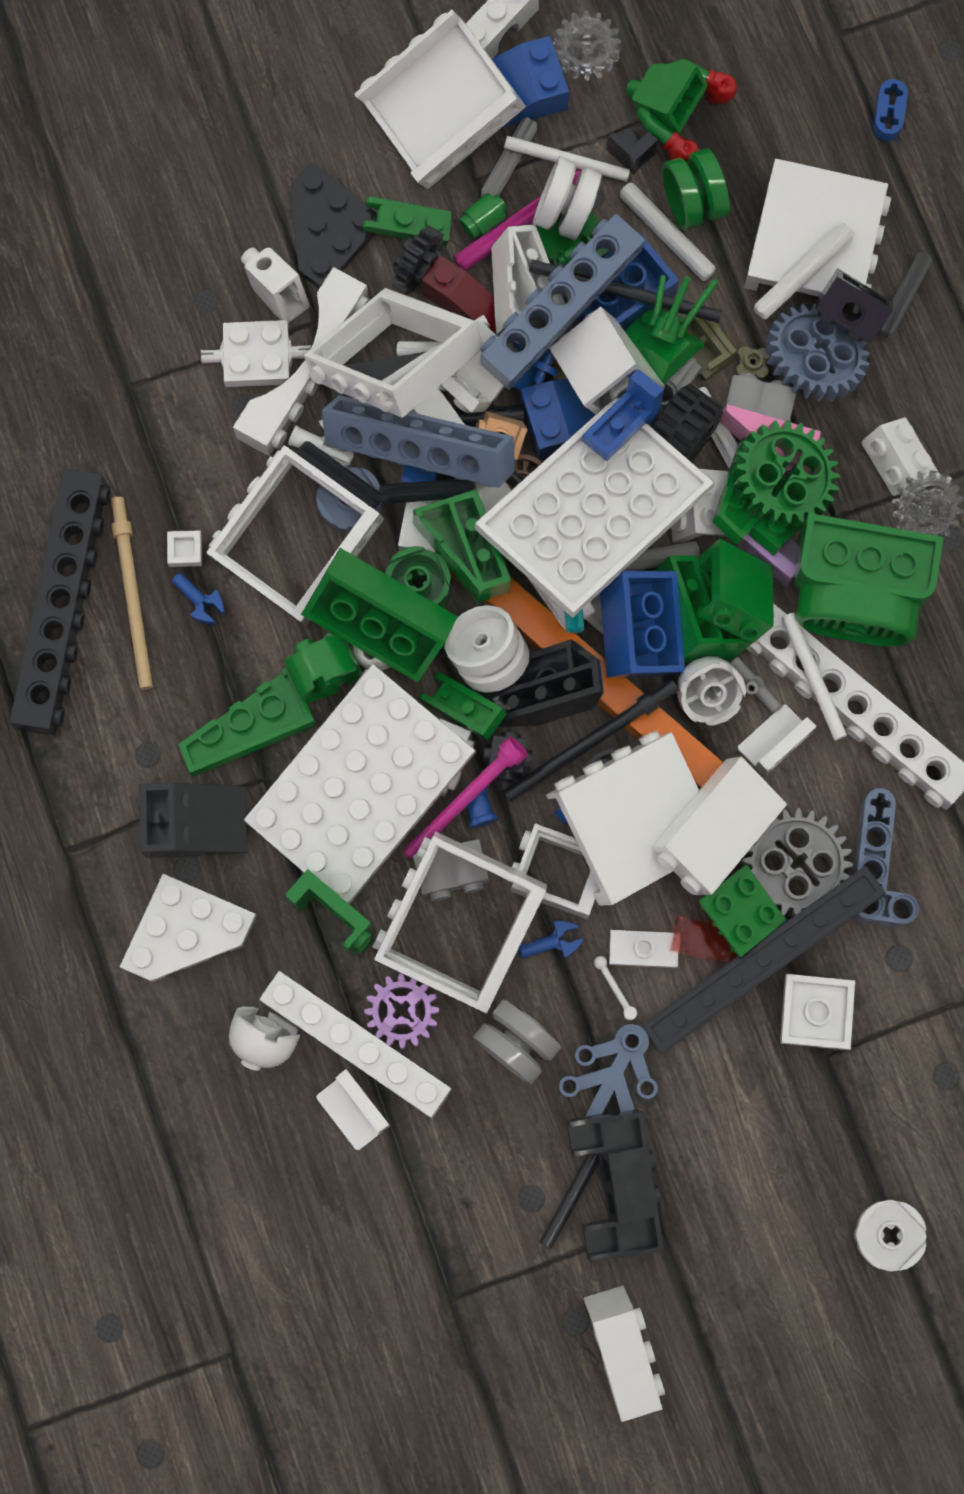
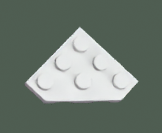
(184, 930)

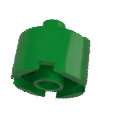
(427, 568)
(322, 667)

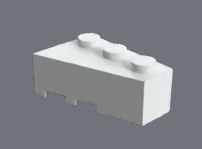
(511, 273)

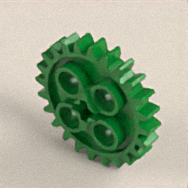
(760, 456)

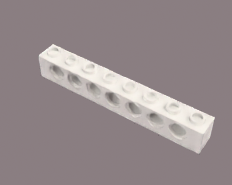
(875, 709)

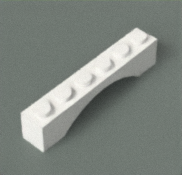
(269, 416)
(355, 1044)

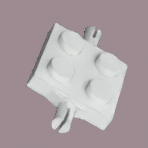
(255, 353)

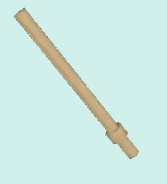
(122, 532)

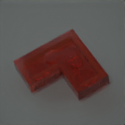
(700, 940)

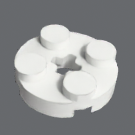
(911, 1235)

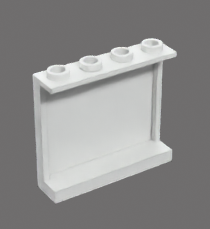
(440, 98)
(802, 210)
(624, 809)

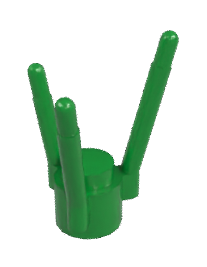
(668, 324)

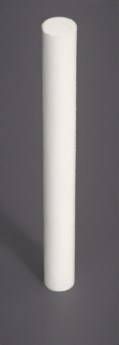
(552, 154)
(814, 677)

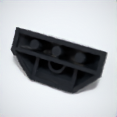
(553, 686)

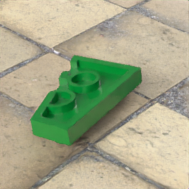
(731, 512)

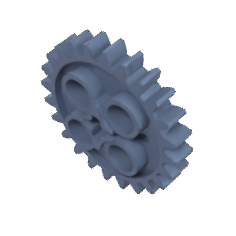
(815, 354)

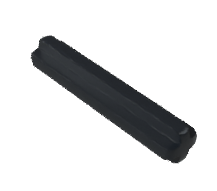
(339, 474)
(424, 490)

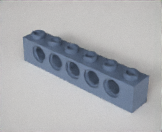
(511, 366)
(420, 441)

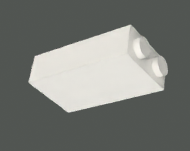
(718, 826)

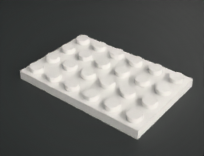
(590, 517)
(360, 784)

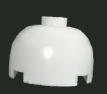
(710, 690)
(261, 1039)

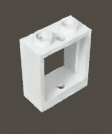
(529, 844)

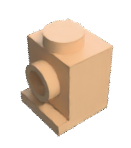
(509, 426)

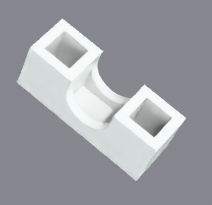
(497, 17)

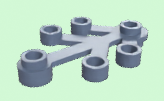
(613, 1077)

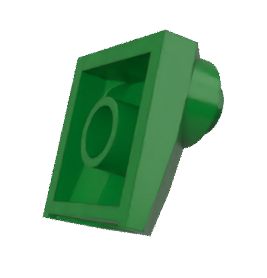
(662, 355)

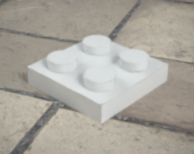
(817, 1012)

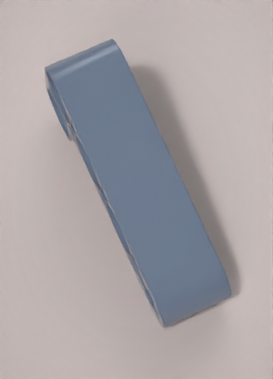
(880, 859)

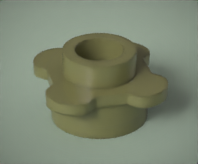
(746, 355)

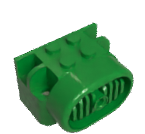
(863, 580)

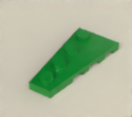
(249, 725)

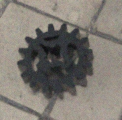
(416, 259)

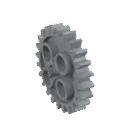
(819, 843)

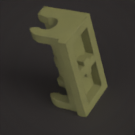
(717, 349)

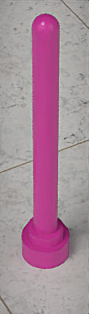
(510, 753)

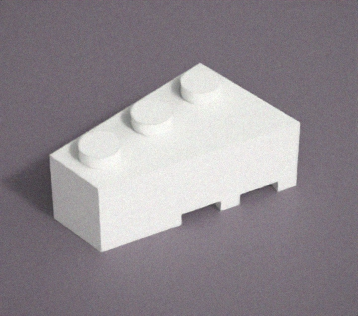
(625, 1353)

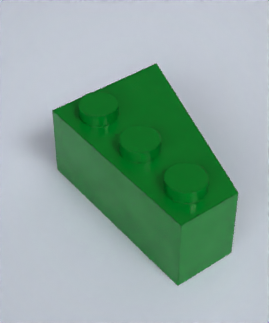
(452, 534)
(695, 593)

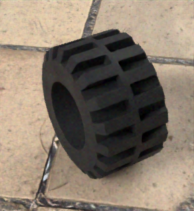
(688, 420)

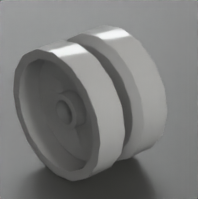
(520, 1038)

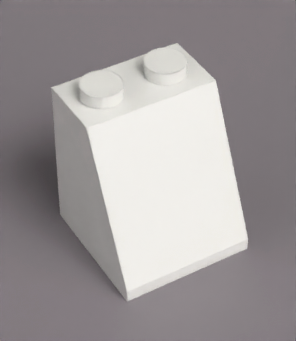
(599, 360)

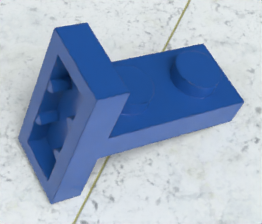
(625, 416)

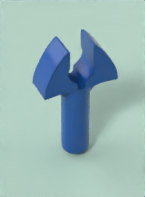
(199, 599)
(552, 942)

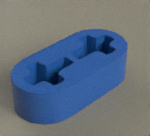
(883, 109)

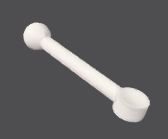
(629, 1012)

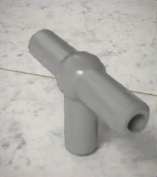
(756, 686)

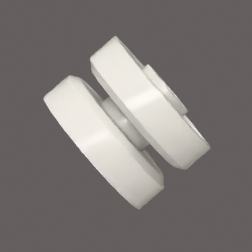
(572, 200)
(487, 649)

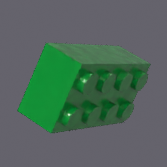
(379, 615)

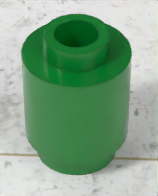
(483, 215)

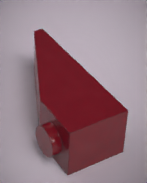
(458, 292)

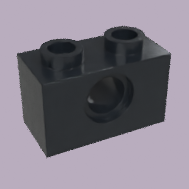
(846, 289)

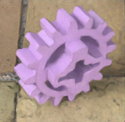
(391, 1023)

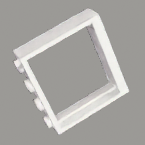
(457, 333)
(258, 493)
(478, 999)

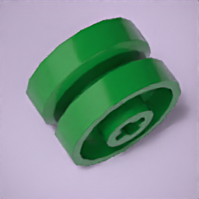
(695, 189)

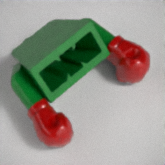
(669, 97)

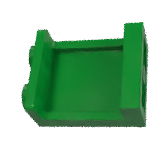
(739, 591)
(311, 887)

